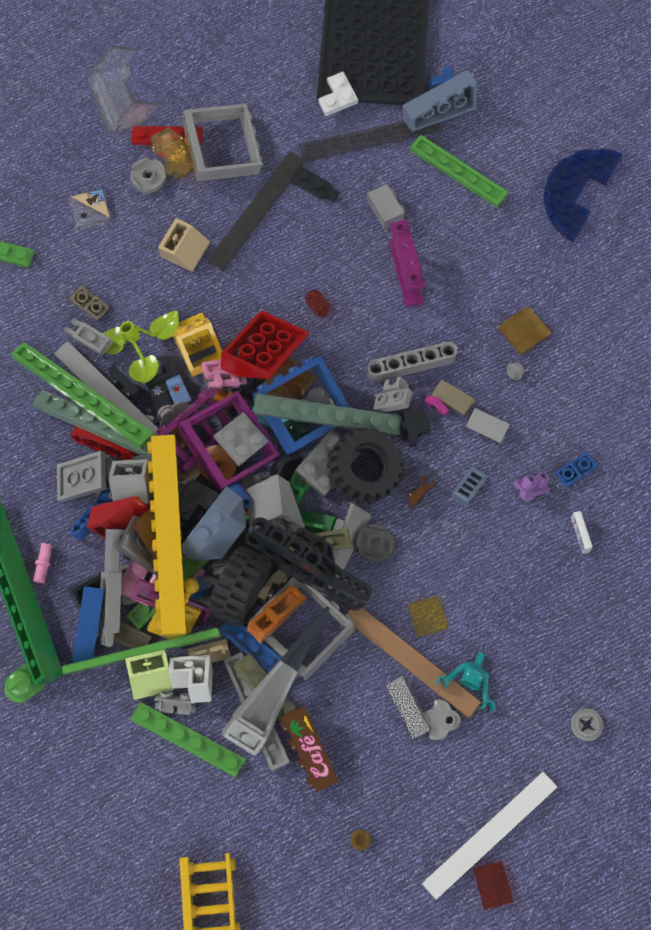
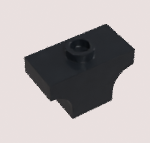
(414, 424)

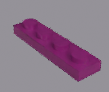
(145, 593)

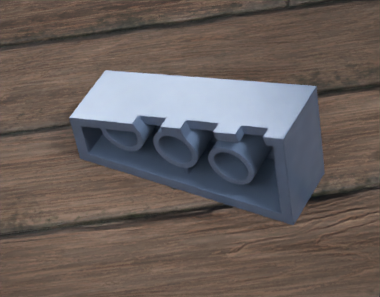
(442, 102)

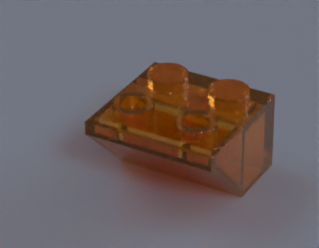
(296, 386)

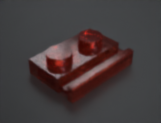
(493, 885)

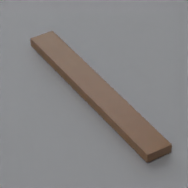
(413, 661)

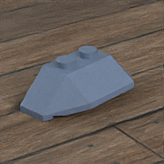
(217, 528)

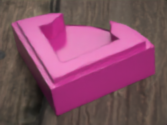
(442, 409)

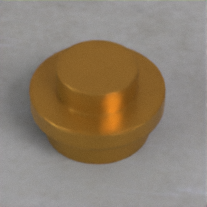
(360, 839)

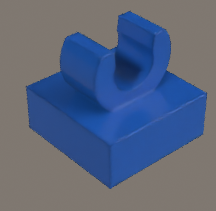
(203, 589)

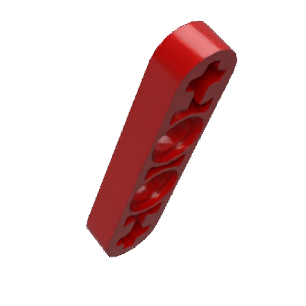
(97, 443)

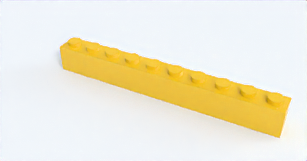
(167, 536)

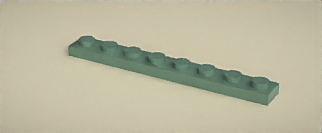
(326, 414)
(83, 419)

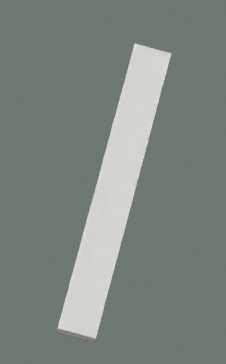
(489, 835)

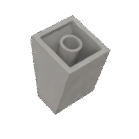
(276, 503)

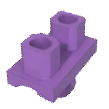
(532, 486)

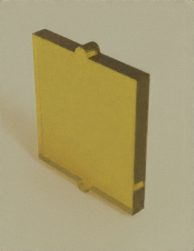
(427, 616)

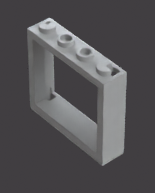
(222, 113)
(319, 597)

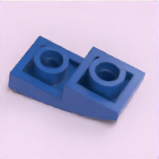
(576, 470)

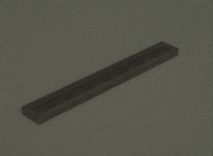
(362, 140)
(255, 211)

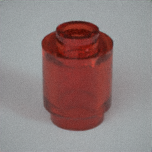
(317, 303)

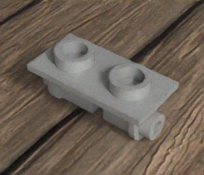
(168, 701)

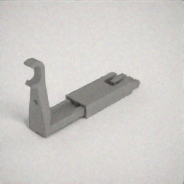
(111, 583)

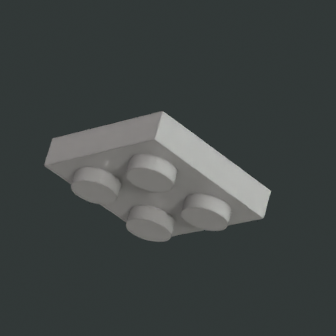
(241, 439)

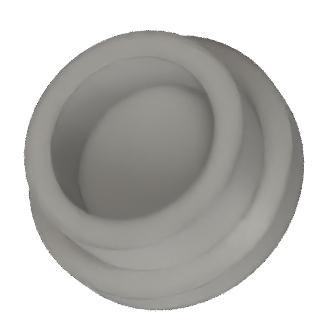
(515, 370)

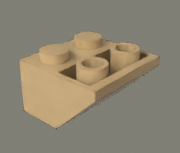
(183, 245)

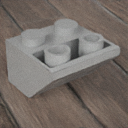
(130, 479)

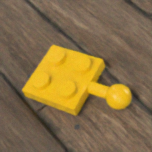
(191, 612)

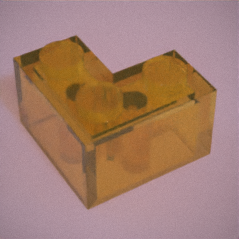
(174, 151)

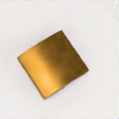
(524, 330)

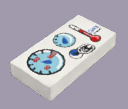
(581, 532)

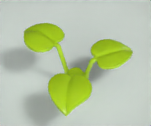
(147, 367)

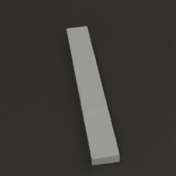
(96, 381)

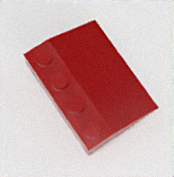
(262, 347)

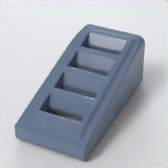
(457, 495)

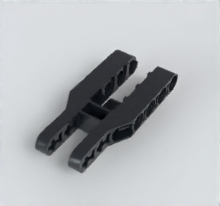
(320, 574)

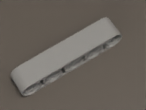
(418, 355)

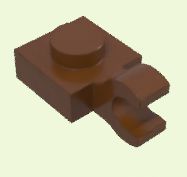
(416, 496)

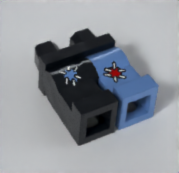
(167, 384)

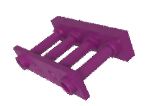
(406, 263)
(189, 461)

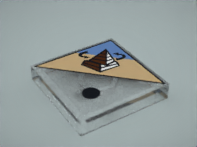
(90, 208)

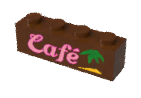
(309, 748)

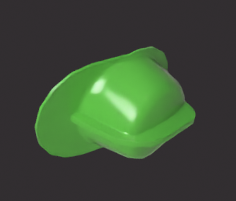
(20, 686)

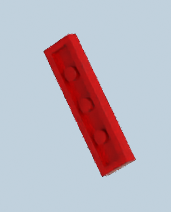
(142, 134)

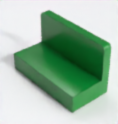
(317, 522)

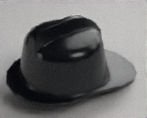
(285, 465)

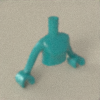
(472, 677)

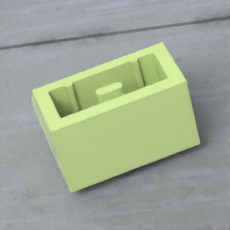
(148, 674)

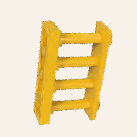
(190, 889)

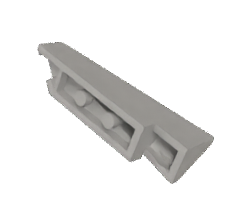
(355, 521)

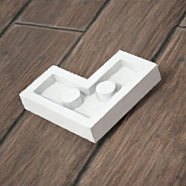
(342, 95)

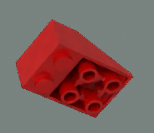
(115, 515)

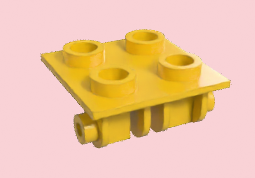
(197, 341)

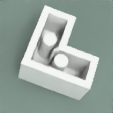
(194, 674)

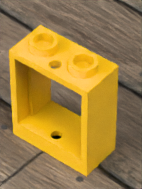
(184, 331)

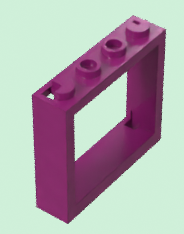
(202, 455)

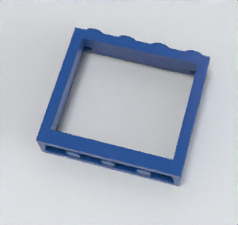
(277, 424)

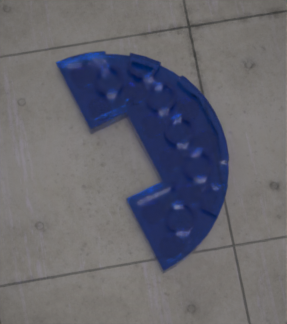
(567, 183)

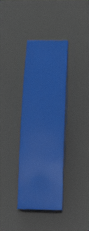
(88, 624)

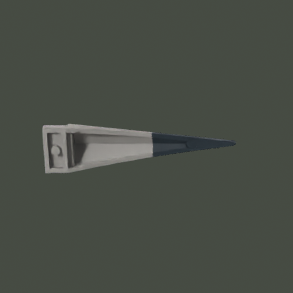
(257, 714)

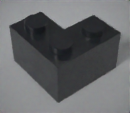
(194, 499)

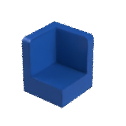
(437, 80)

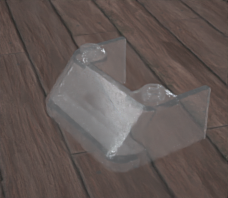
(111, 92)

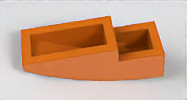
(275, 613)

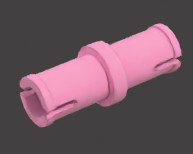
(42, 563)

